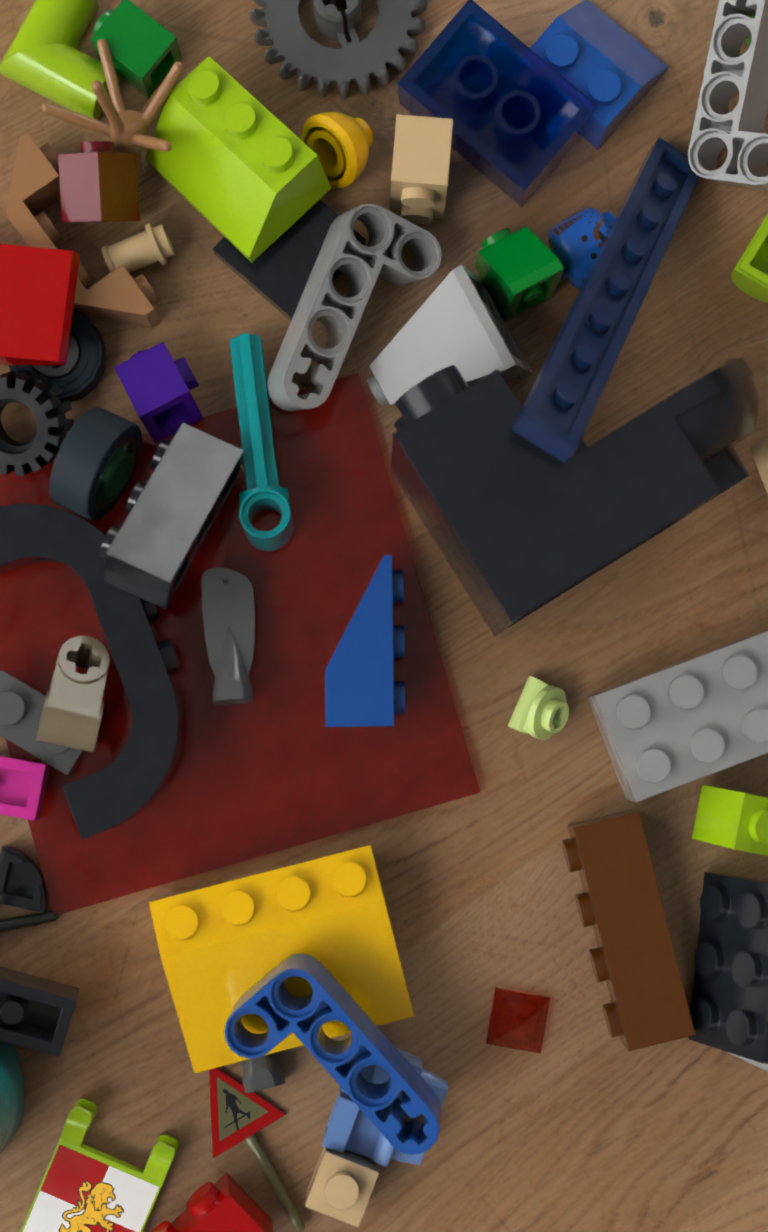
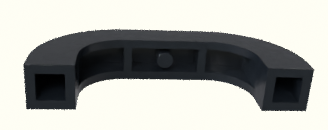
(143, 662)

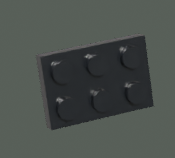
(732, 967)

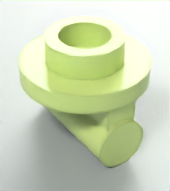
(540, 710)

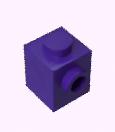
(160, 390)

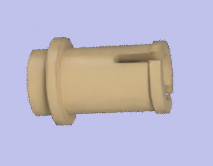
(140, 249)

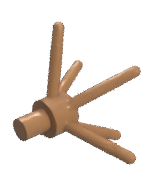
(125, 127)

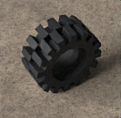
(50, 419)

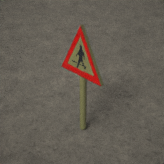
(237, 1118)

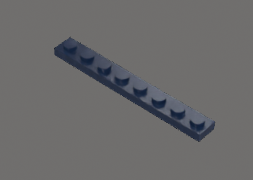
(607, 304)

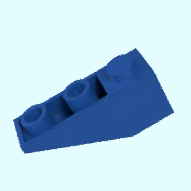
(361, 670)

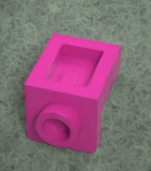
(22, 787)

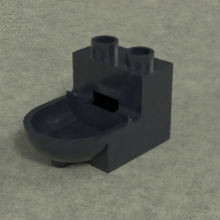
(535, 527)

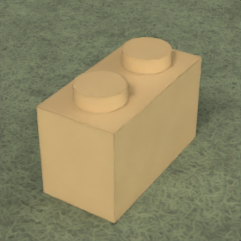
(420, 167)

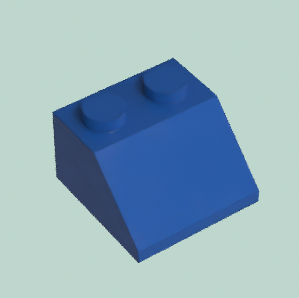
(601, 64)

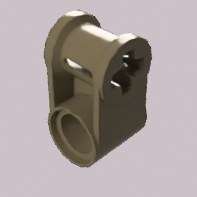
(74, 701)

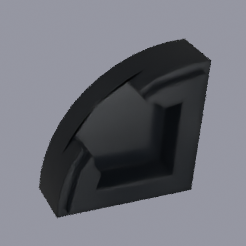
(22, 881)

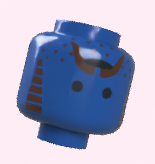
(578, 242)

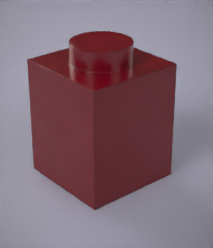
(98, 184)

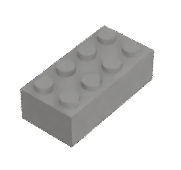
(687, 718)

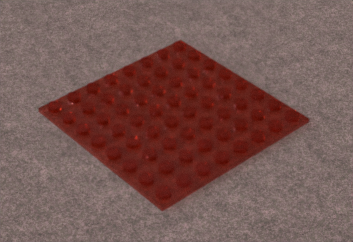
(266, 768)

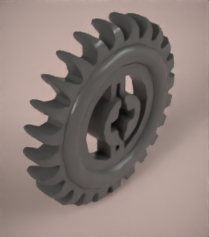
(352, 62)

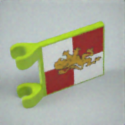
(95, 1190)

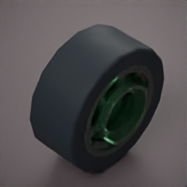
(95, 463)

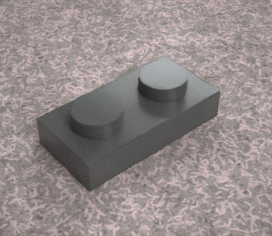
(20, 719)

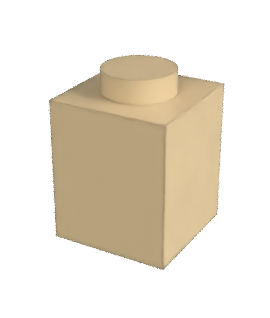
(342, 1185)

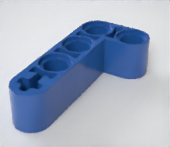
(340, 1058)

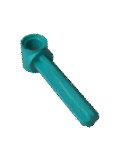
(257, 441)

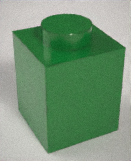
(138, 46)

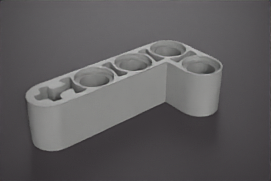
(723, 76)
(341, 314)

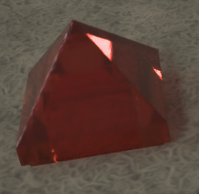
(517, 1020)

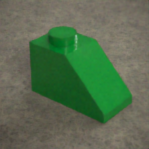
(518, 271)

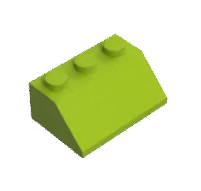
(235, 160)

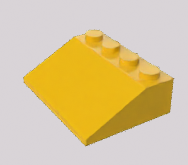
(237, 931)

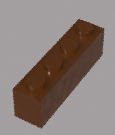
(629, 930)

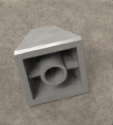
(450, 328)

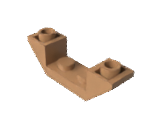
(35, 188)

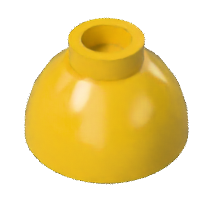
(340, 145)

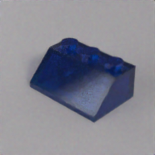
(505, 102)

